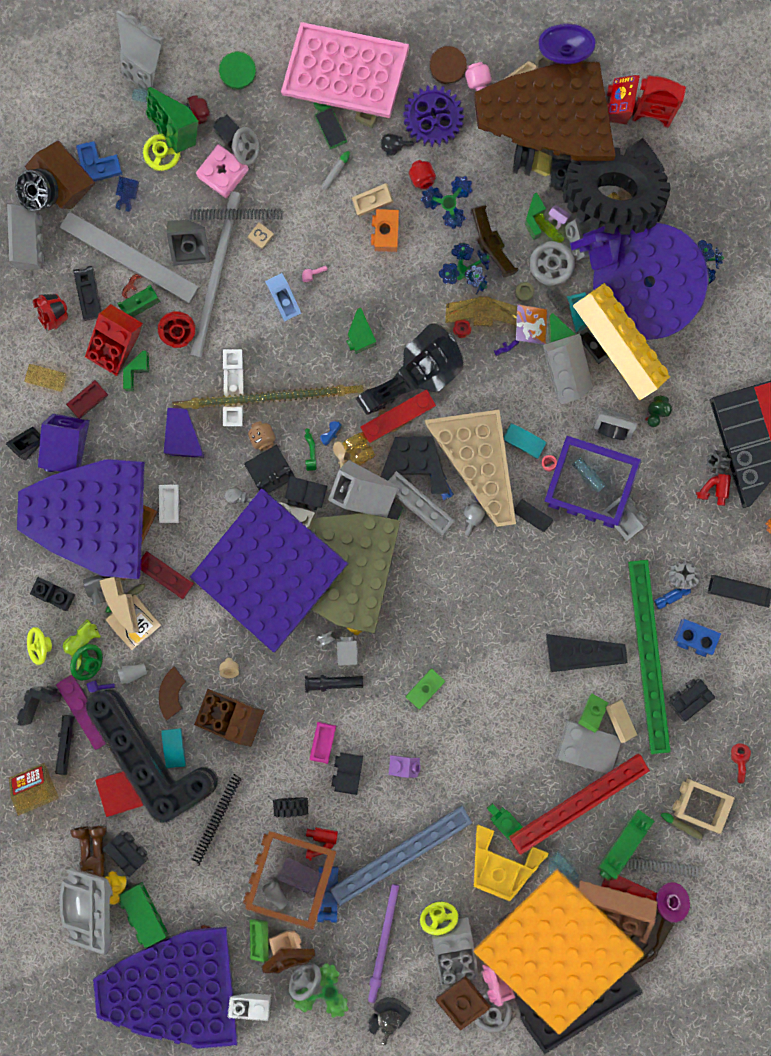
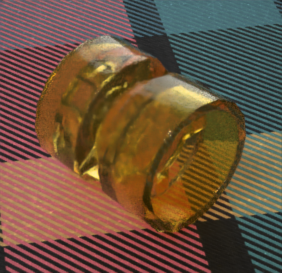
(355, 443)

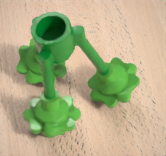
(335, 1002)

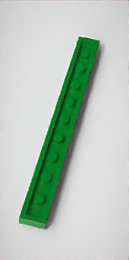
(649, 657)

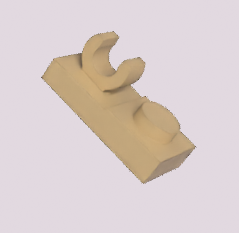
(372, 199)

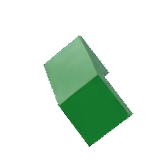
(535, 208)
(139, 364)

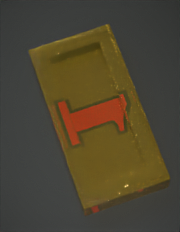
(45, 377)

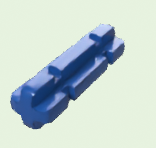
(671, 597)

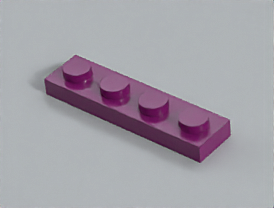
(76, 700)

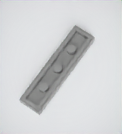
(421, 504)

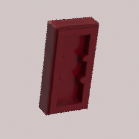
(87, 399)

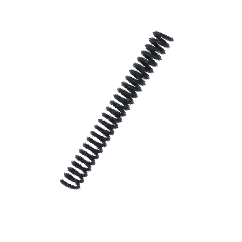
(219, 819)

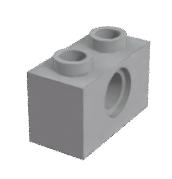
(347, 651)

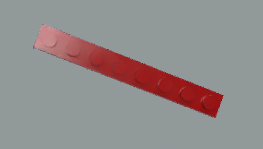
(579, 804)

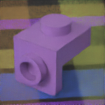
(404, 766)

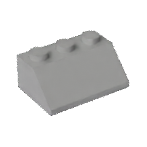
(24, 237)
(568, 368)

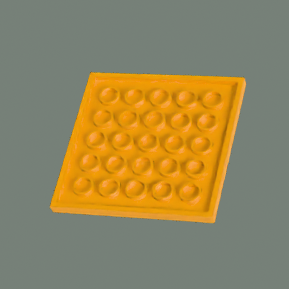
(558, 951)

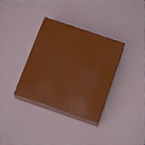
(463, 1003)

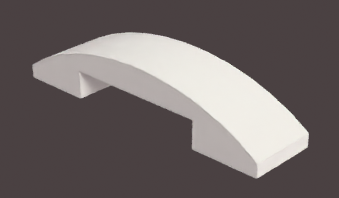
(233, 385)

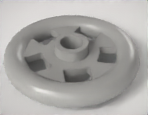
(546, 278)

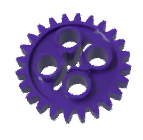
(429, 100)

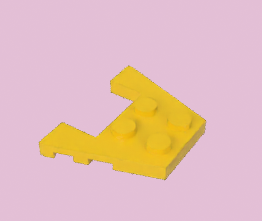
(500, 874)

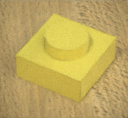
(542, 163)

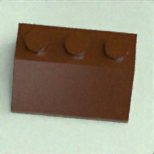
(70, 176)

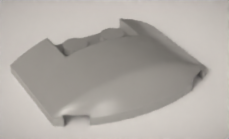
(86, 910)

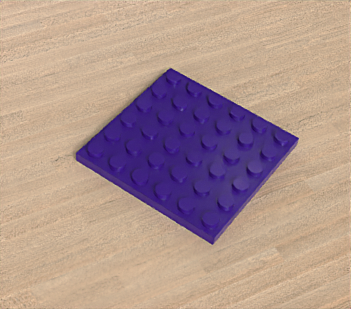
(268, 570)

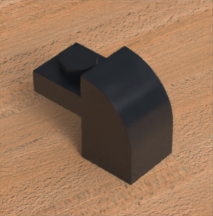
(382, 1006)

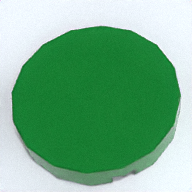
(237, 70)

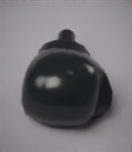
(392, 143)

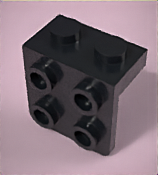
(32, 697)

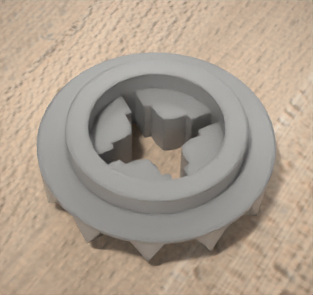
(677, 578)

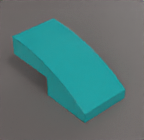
(524, 440)
(173, 748)

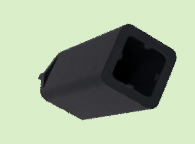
(739, 591)

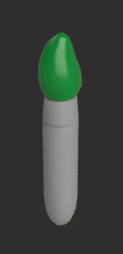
(335, 171)

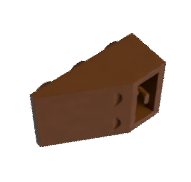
(229, 718)

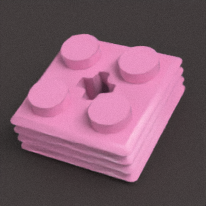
(221, 159)

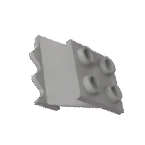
(138, 51)

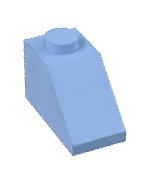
(283, 297)

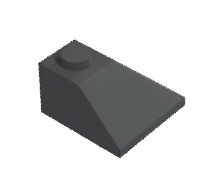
(187, 242)

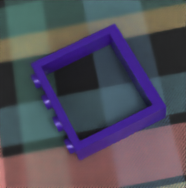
(590, 515)

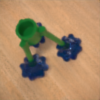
(460, 188)

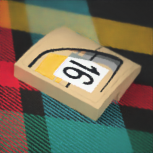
(146, 622)

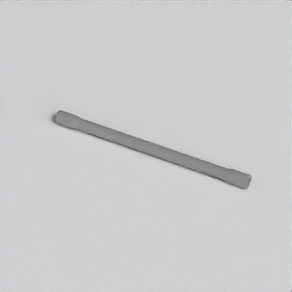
(199, 341)

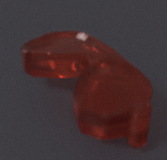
(130, 285)

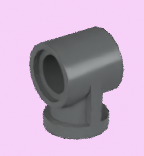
(94, 590)

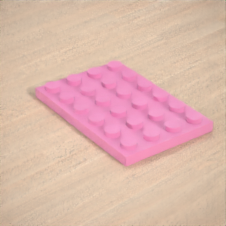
(345, 69)

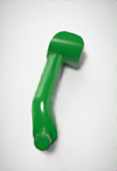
(311, 464)

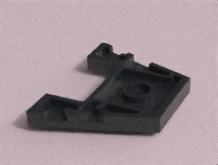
(416, 457)

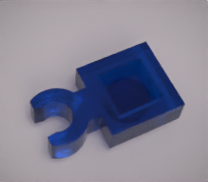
(127, 189)

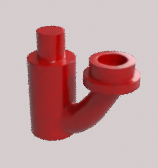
(722, 484)
(326, 836)

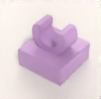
(558, 214)

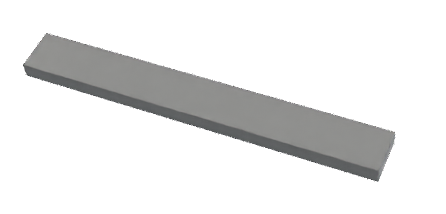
(129, 257)

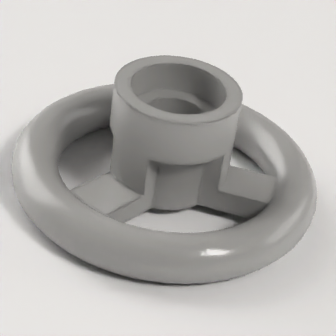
(242, 146)
(301, 978)
(495, 1019)

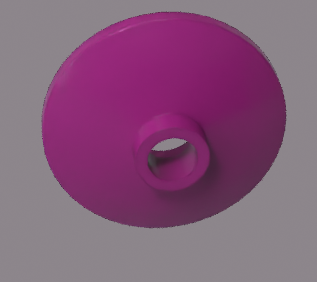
(679, 901)

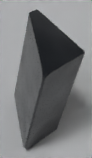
(533, 515)

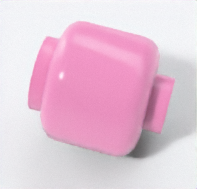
(478, 76)

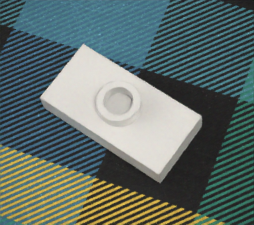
(168, 504)

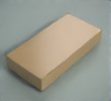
(621, 721)

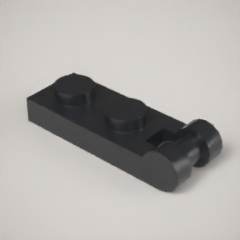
(87, 293)

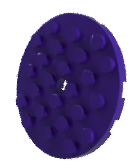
(678, 274)

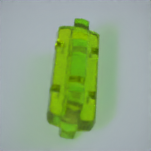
(548, 228)

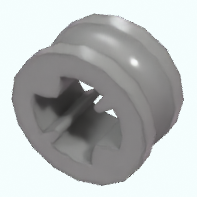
(325, 639)

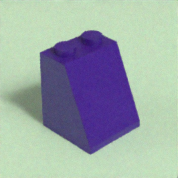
(62, 443)

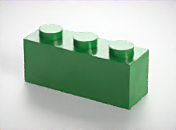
(143, 915)

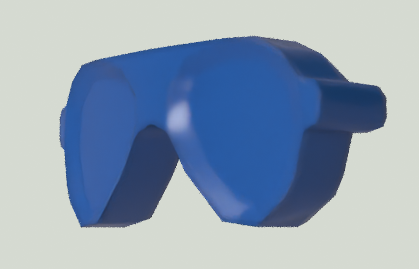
(327, 437)

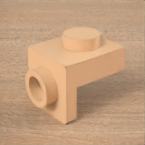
(286, 939)

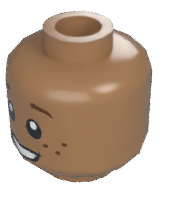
(261, 436)

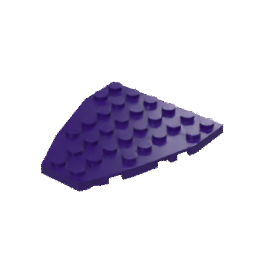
(89, 516)
(173, 990)

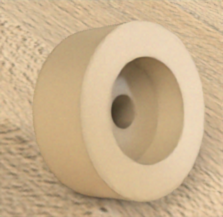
(229, 668)

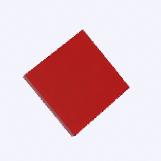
(117, 794)

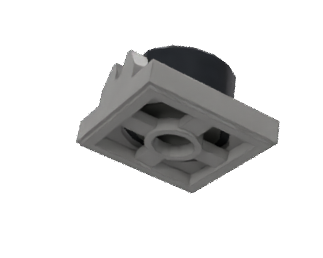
(614, 424)

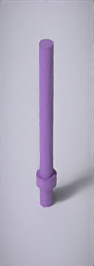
(375, 980)

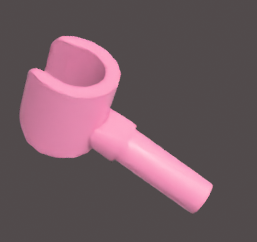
(307, 274)

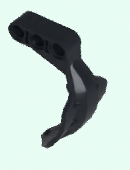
(428, 364)

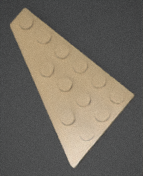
(478, 453)

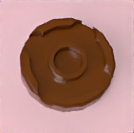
(448, 65)

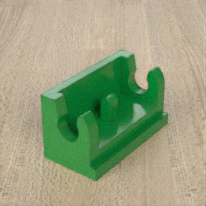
(139, 302)

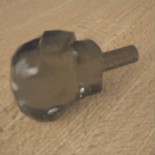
(389, 1023)

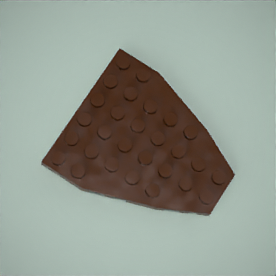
(552, 110)

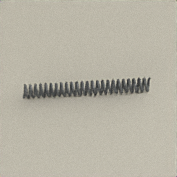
(236, 213)

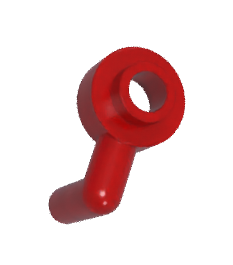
(741, 760)

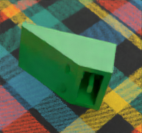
(172, 120)

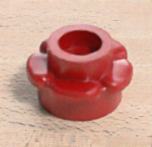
(462, 323)

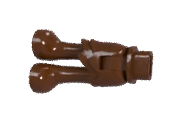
(91, 864)

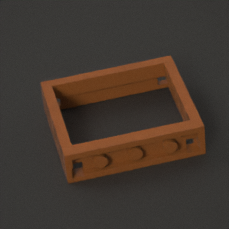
(255, 879)

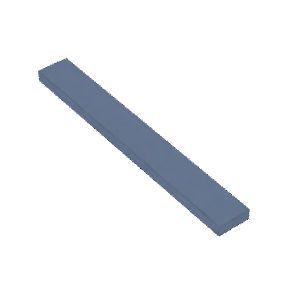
(400, 855)

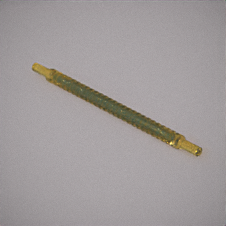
(340, 390)

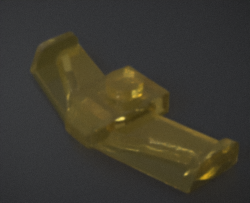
(482, 310)

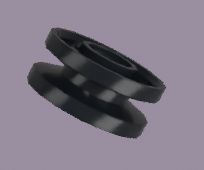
(523, 157)
(36, 189)

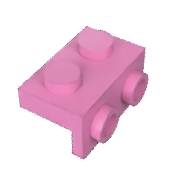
(498, 989)

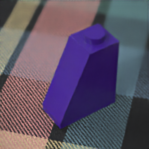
(181, 435)

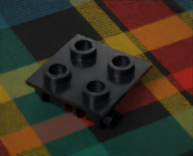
(269, 469)

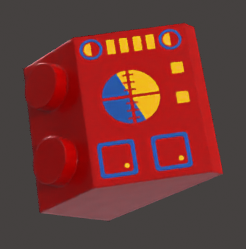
(622, 98)

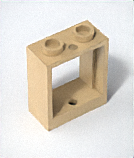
(720, 815)

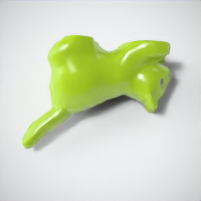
(84, 634)

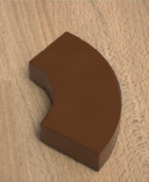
(169, 693)

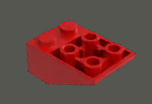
(113, 339)

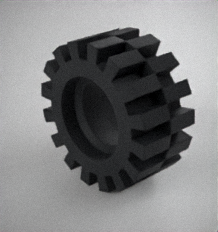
(290, 807)

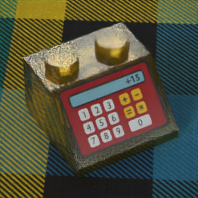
(32, 789)

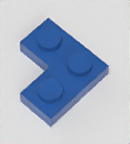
(98, 168)

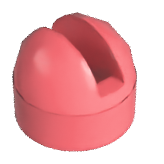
(547, 460)

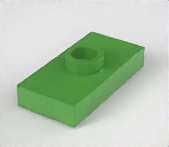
(425, 688)
(593, 713)
(259, 940)

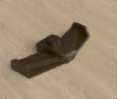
(491, 242)
(654, 942)

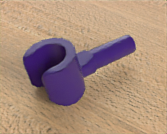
(93, 686)

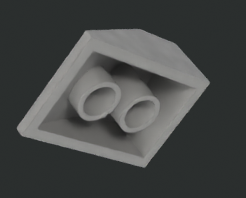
(588, 748)

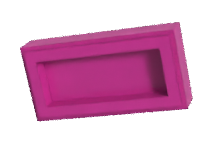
(322, 742)

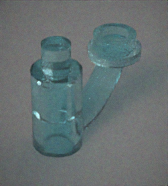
(559, 862)

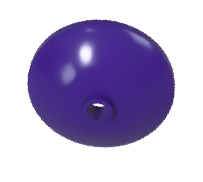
(567, 43)

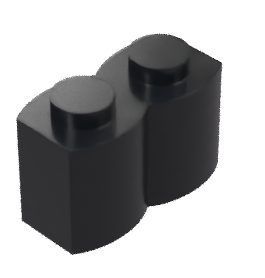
(305, 492)
(348, 773)

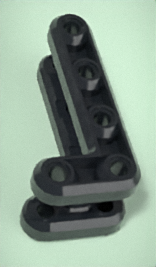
(138, 754)

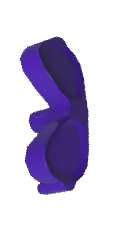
(506, 348)

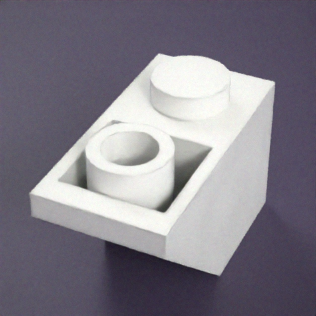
(250, 1006)

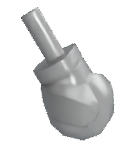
(235, 495)
(474, 515)

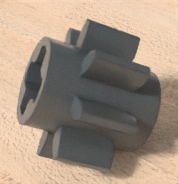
(718, 462)

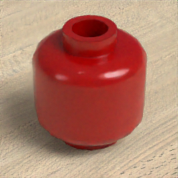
(422, 174)

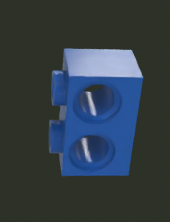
(697, 634)

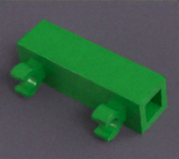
(625, 845)

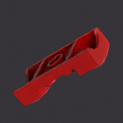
(659, 99)

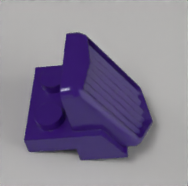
(602, 247)

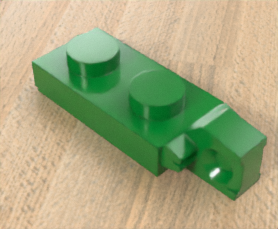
(504, 821)

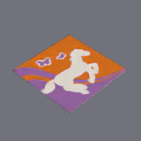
(531, 324)

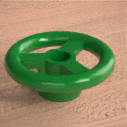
(88, 663)

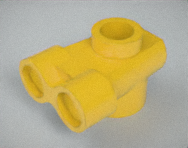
(117, 885)

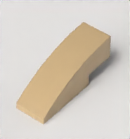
(120, 603)

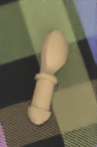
(340, 452)

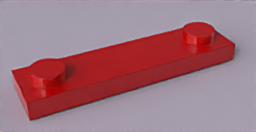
(398, 416)

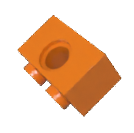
(388, 219)

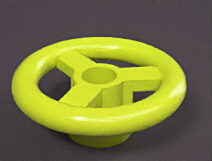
(157, 145)
(40, 645)
(438, 916)

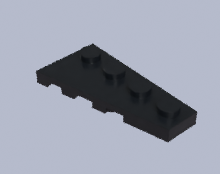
(579, 653)

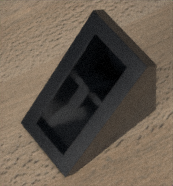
(25, 443)

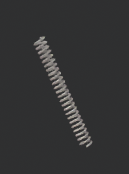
(666, 864)

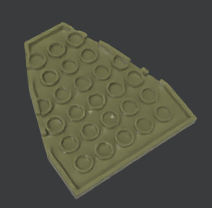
(359, 590)

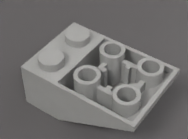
(362, 491)
(455, 953)

